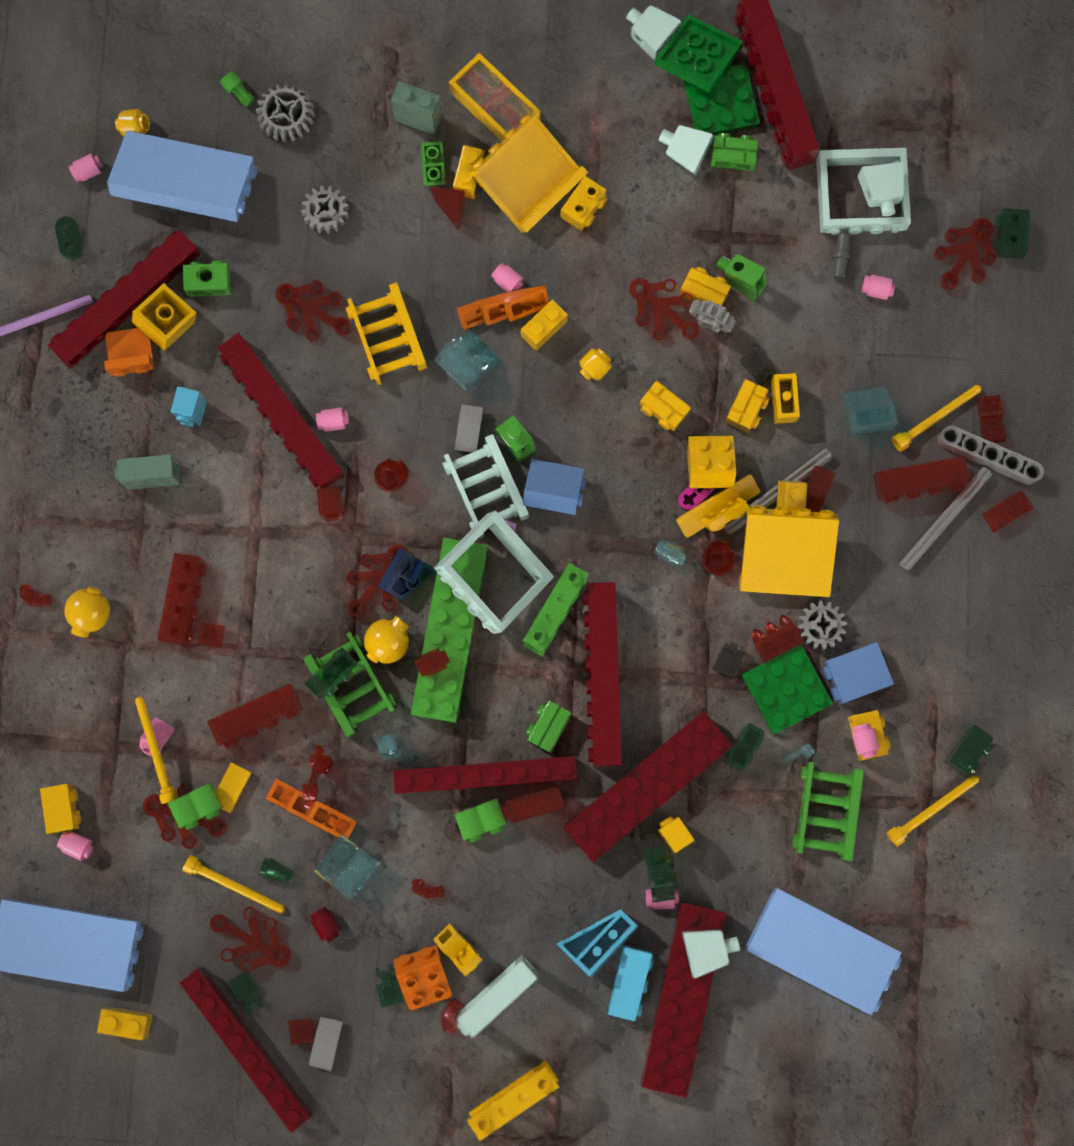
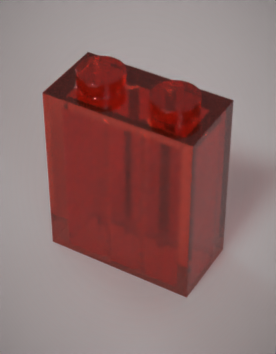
(533, 805)

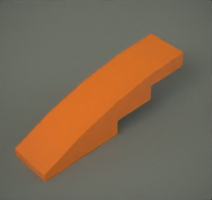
(503, 306)
(320, 815)

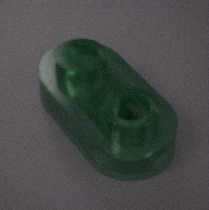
(68, 236)

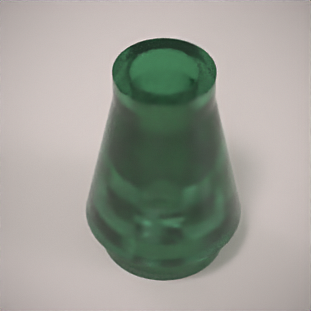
(275, 871)

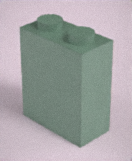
(416, 107)
(148, 472)

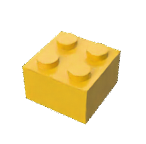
(163, 317)
(711, 462)

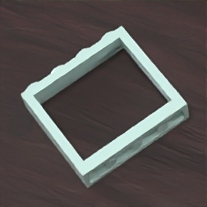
(860, 157)
(517, 549)
(496, 996)

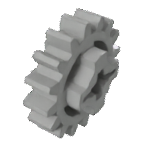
(322, 218)
(712, 316)
(821, 614)

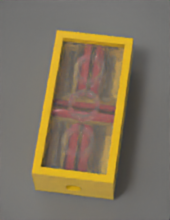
(490, 97)

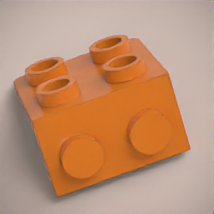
(128, 352)
(422, 977)

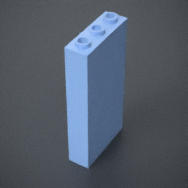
(182, 176)
(68, 945)
(823, 951)

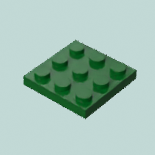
(698, 53)
(727, 106)
(787, 689)

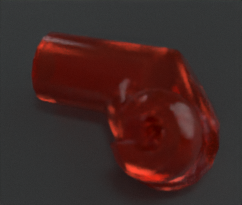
(33, 598)
(426, 892)
(448, 1019)

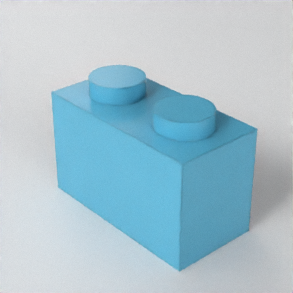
(188, 407)

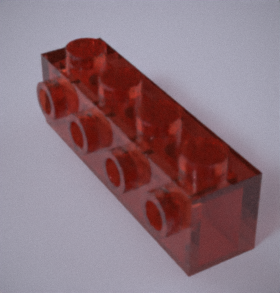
(921, 479)
(181, 600)
(255, 715)

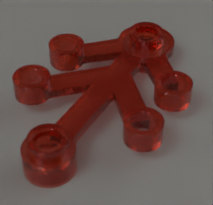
(968, 251)
(660, 306)
(310, 307)
(376, 576)
(320, 764)
(185, 834)
(253, 942)

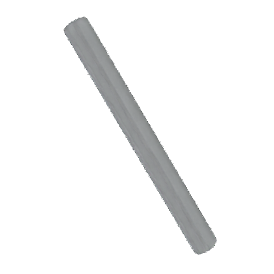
(771, 496)
(945, 519)

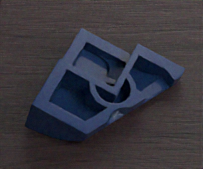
(405, 575)

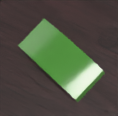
(433, 163)

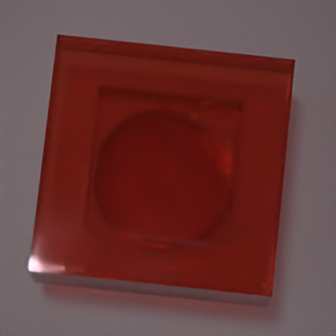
(211, 635)
(301, 1031)

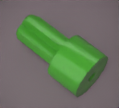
(234, 85)

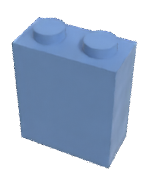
(554, 487)
(857, 673)

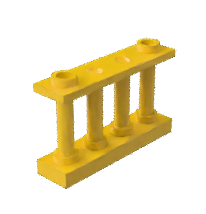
(401, 318)
(513, 1100)

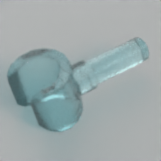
(806, 750)

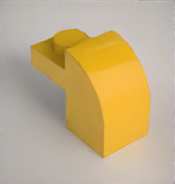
(458, 949)

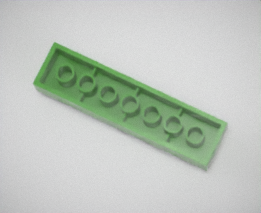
(451, 630)

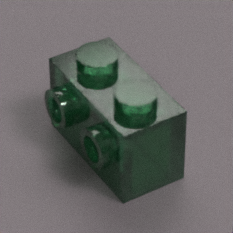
(1012, 233)
(330, 673)
(968, 750)
(659, 874)

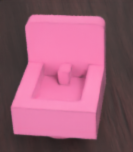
(162, 732)

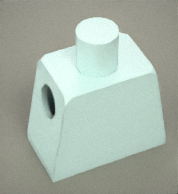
(652, 29)
(687, 146)
(883, 185)
(708, 950)

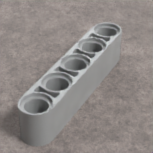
(1001, 455)

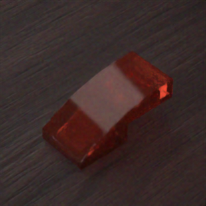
(990, 418)
(818, 487)
(1007, 511)

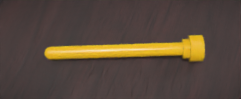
(902, 440)
(167, 792)
(898, 834)
(194, 866)

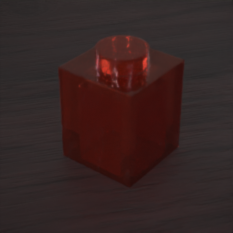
(330, 503)

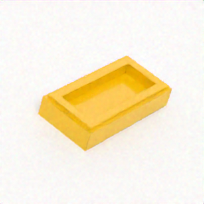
(232, 786)

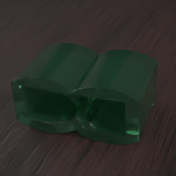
(742, 752)

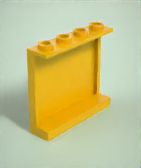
(527, 172)
(789, 551)

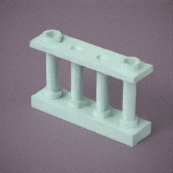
(498, 469)

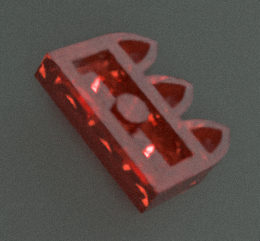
(777, 640)

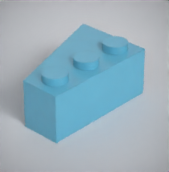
(599, 942)
(630, 983)

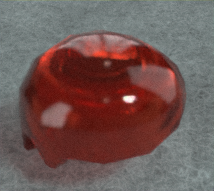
(391, 475)
(718, 558)

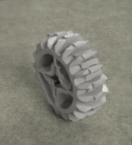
(298, 102)

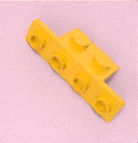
(720, 508)

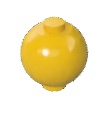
(86, 611)
(386, 640)

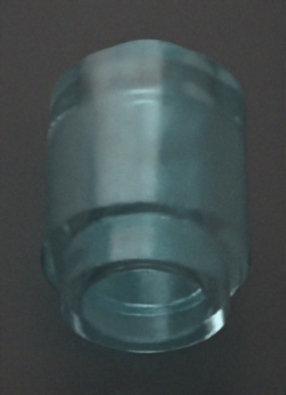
(670, 553)

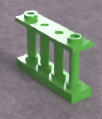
(555, 609)
(337, 704)
(846, 825)

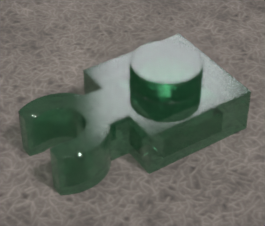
(243, 987)
(389, 990)

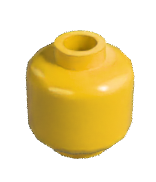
(132, 120)
(595, 364)

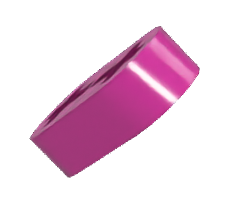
(700, 497)

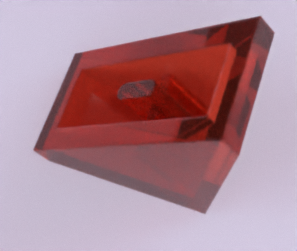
(451, 203)

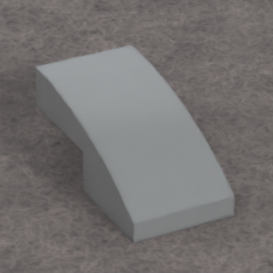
(469, 428)
(325, 1044)

